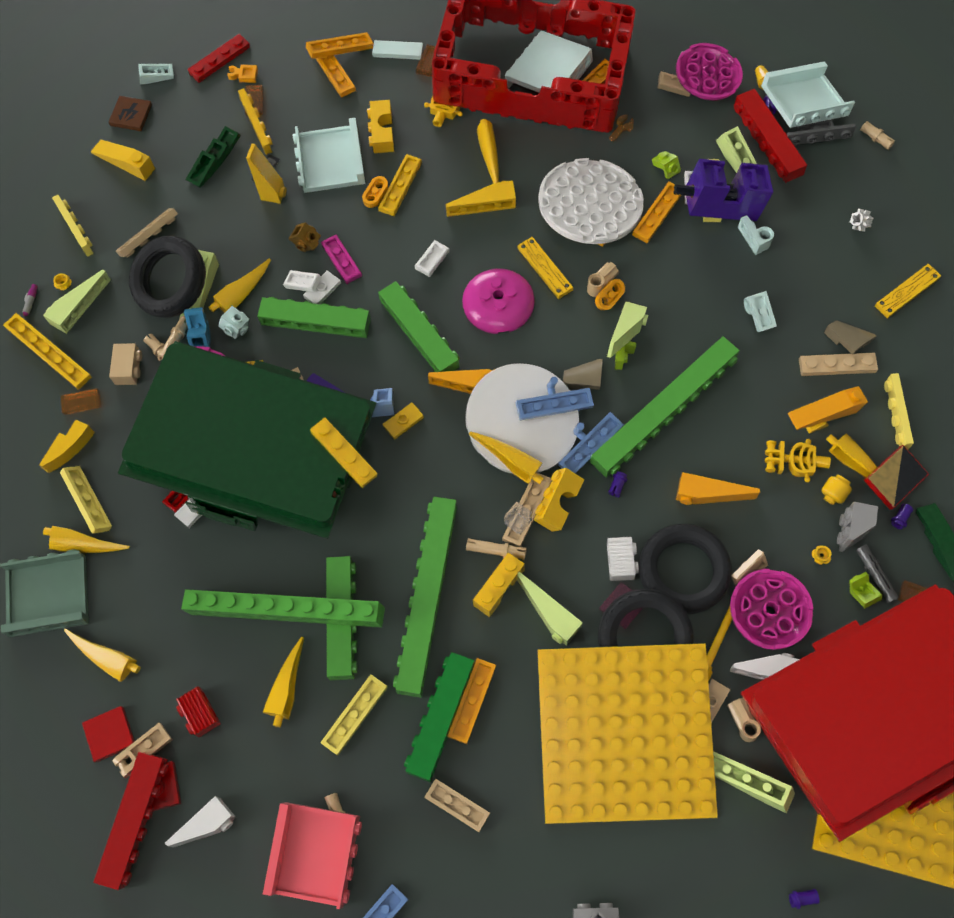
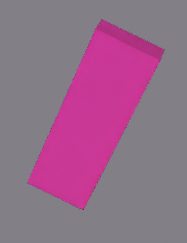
(341, 259)

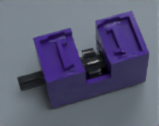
(715, 198)

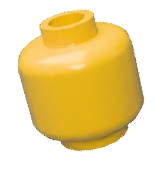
(836, 489)

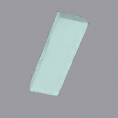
(397, 49)

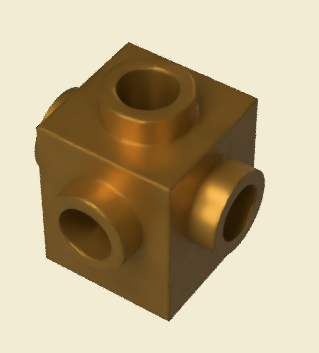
(305, 237)

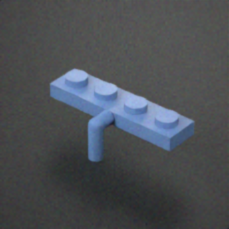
(554, 402)
(590, 443)
(388, 904)

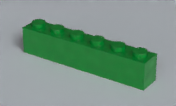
(441, 713)

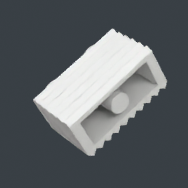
(621, 558)

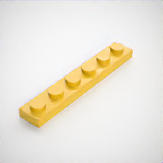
(47, 351)

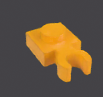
(245, 73)

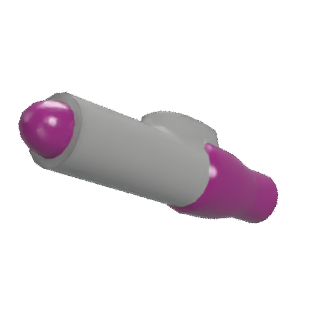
(29, 299)

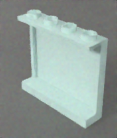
(547, 59)
(805, 95)
(329, 158)

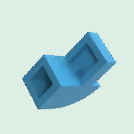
(198, 327)

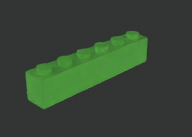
(314, 317)
(418, 329)
(340, 638)

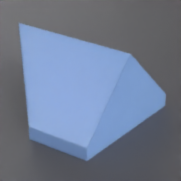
(384, 401)

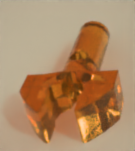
(621, 127)

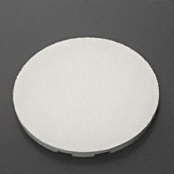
(590, 201)
(494, 414)

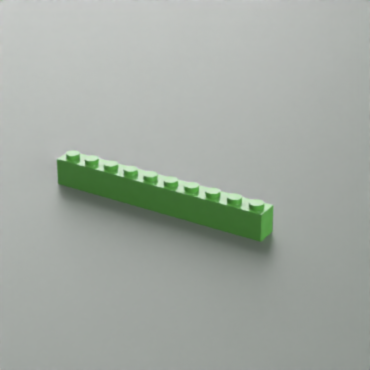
(664, 407)
(426, 597)
(284, 608)

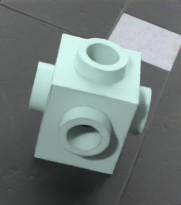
(234, 322)

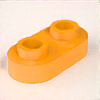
(374, 193)
(608, 295)

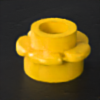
(59, 279)
(826, 555)

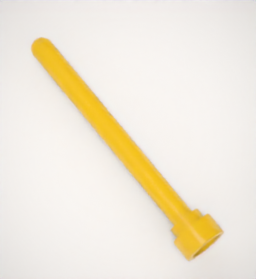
(718, 640)

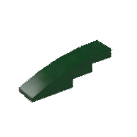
(212, 159)
(940, 536)

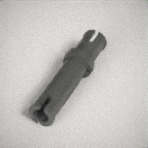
(877, 573)

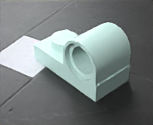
(754, 236)
(761, 310)

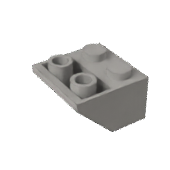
(856, 524)

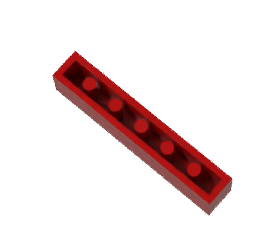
(770, 136)
(131, 821)

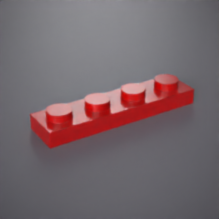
(218, 58)

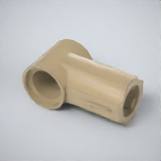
(598, 280)
(744, 718)

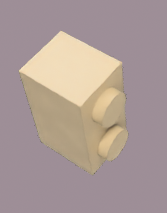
(125, 364)

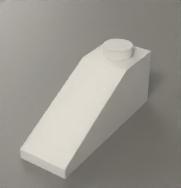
(763, 667)
(208, 821)

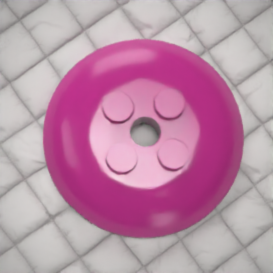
(709, 71)
(498, 314)
(788, 599)

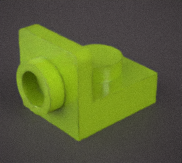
(622, 355)

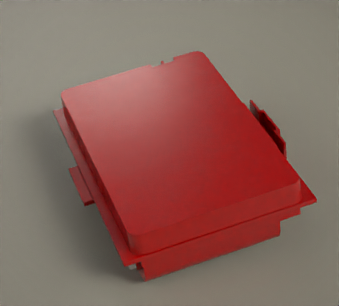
(868, 714)

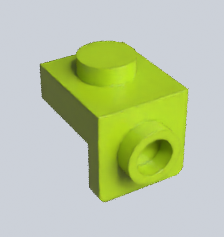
(667, 162)
(864, 591)

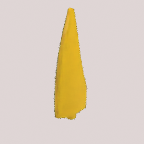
(488, 147)
(237, 291)
(851, 454)
(516, 461)
(68, 539)
(109, 660)
(283, 691)

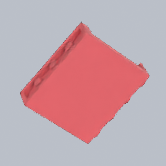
(312, 854)

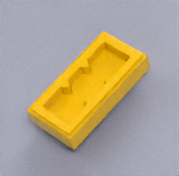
(403, 421)

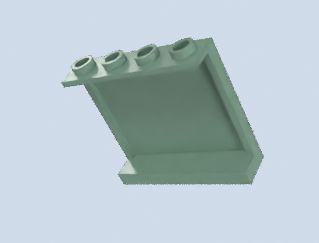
(45, 593)

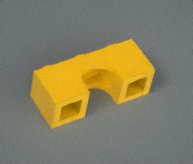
(380, 115)
(550, 512)
(493, 590)

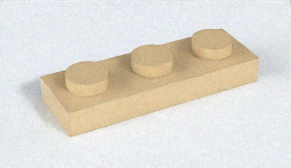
(457, 805)

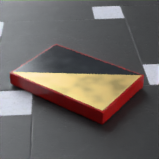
(896, 477)

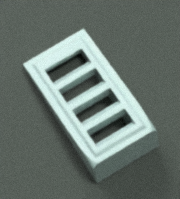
(149, 73)

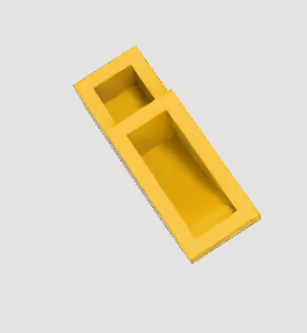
(66, 446)

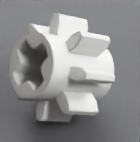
(861, 220)

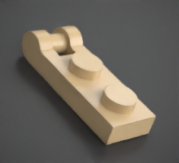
(149, 743)

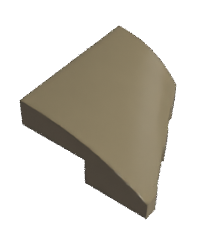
(849, 336)
(584, 376)

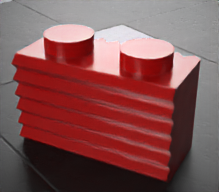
(198, 712)

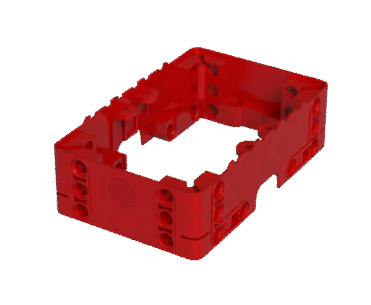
(567, 100)

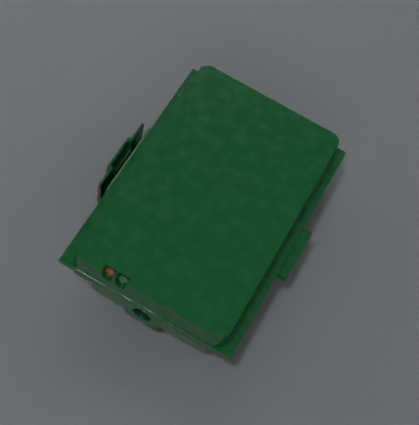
(243, 440)

